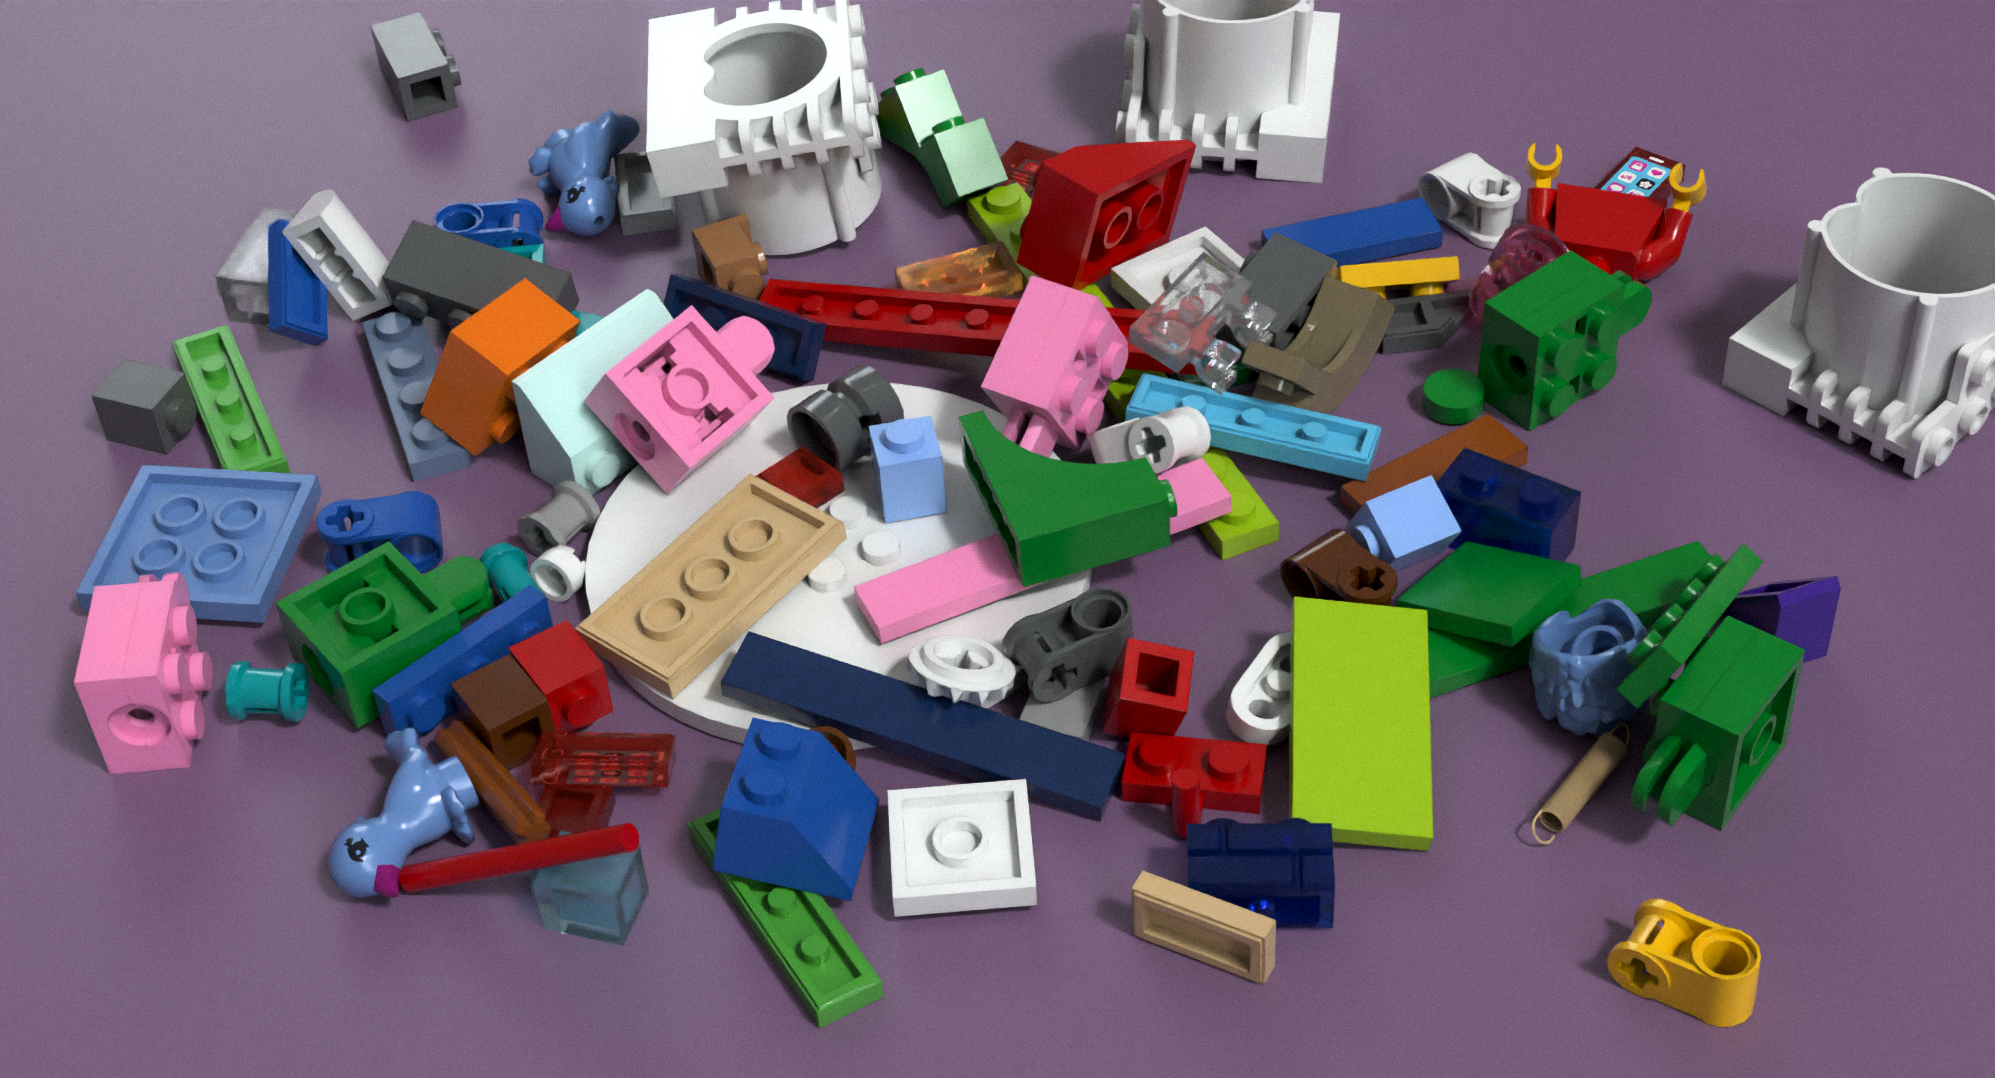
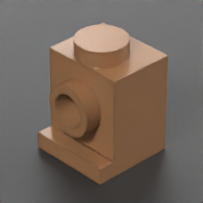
(729, 257)

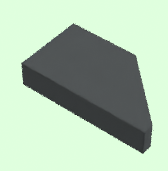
(1425, 321)

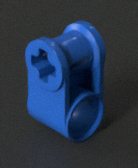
(493, 222)
(404, 519)

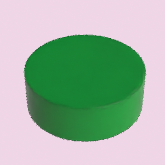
(1453, 396)

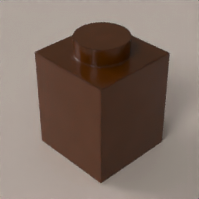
(504, 710)

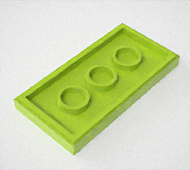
(1361, 722)

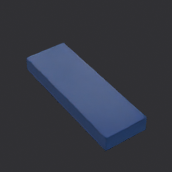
(1367, 232)

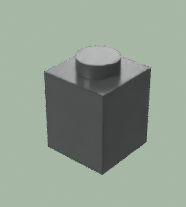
(145, 406)

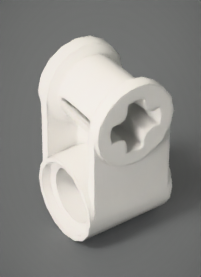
(1471, 198)
(1163, 439)

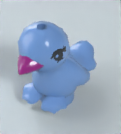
(580, 171)
(418, 809)

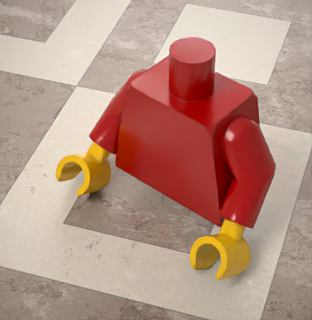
(1610, 226)

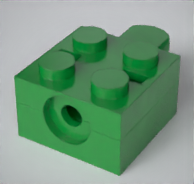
(1556, 337)
(377, 620)
(1718, 725)

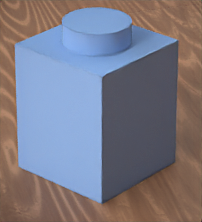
(908, 469)
(1405, 524)

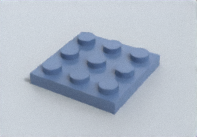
(216, 527)

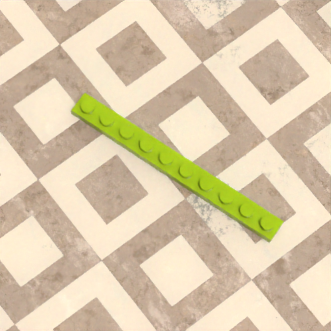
(1251, 523)

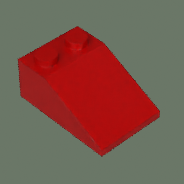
(1102, 208)

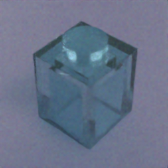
(592, 896)

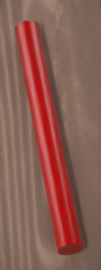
(520, 858)

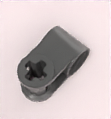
(1075, 642)

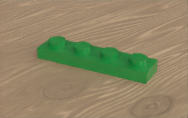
(1686, 623)

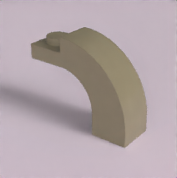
(1328, 351)

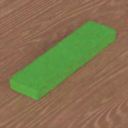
(229, 402)
(799, 936)

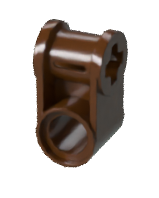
(1338, 570)

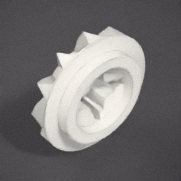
(961, 669)

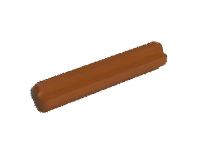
(494, 784)

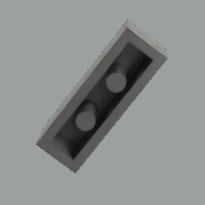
(457, 276)

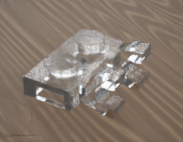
(1189, 314)

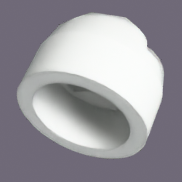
(567, 564)

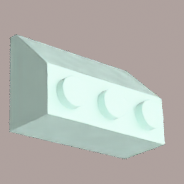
(557, 425)

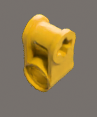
(1690, 964)

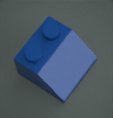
(794, 813)

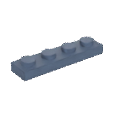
(405, 371)

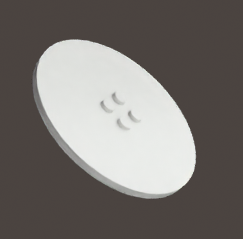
(822, 607)

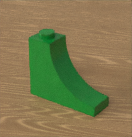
(1064, 513)

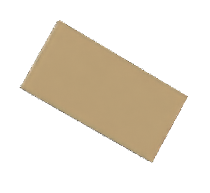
(711, 585)

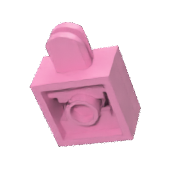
(1055, 367)
(685, 393)
(143, 674)

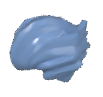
(1582, 664)

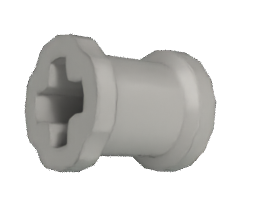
(559, 519)

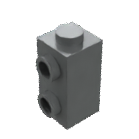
(416, 66)

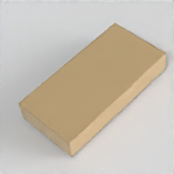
(1203, 927)

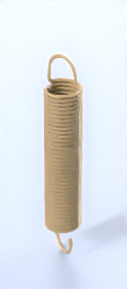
(1582, 783)

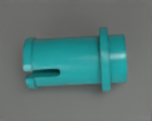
(507, 570)

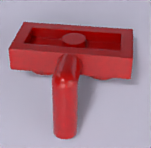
(1194, 775)

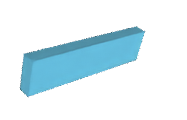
(1266, 427)

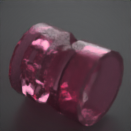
(1516, 255)

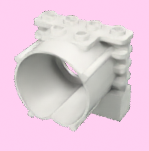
(1233, 82)
(767, 120)
(1885, 321)

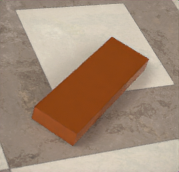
(1481, 435)

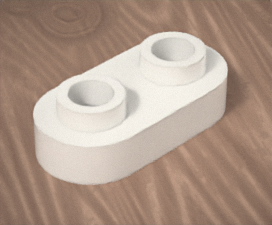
(1263, 693)

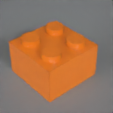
(472, 383)

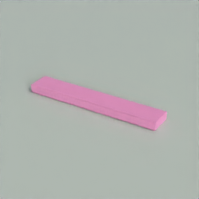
(984, 573)

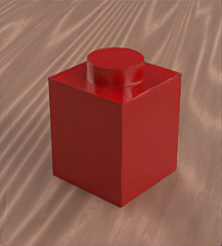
(566, 675)
(1148, 689)

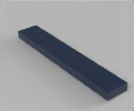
(923, 727)

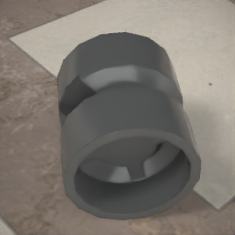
(838, 419)

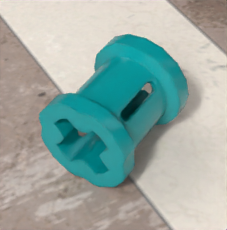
(267, 691)

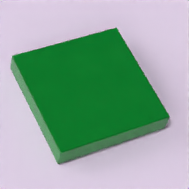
(1492, 592)

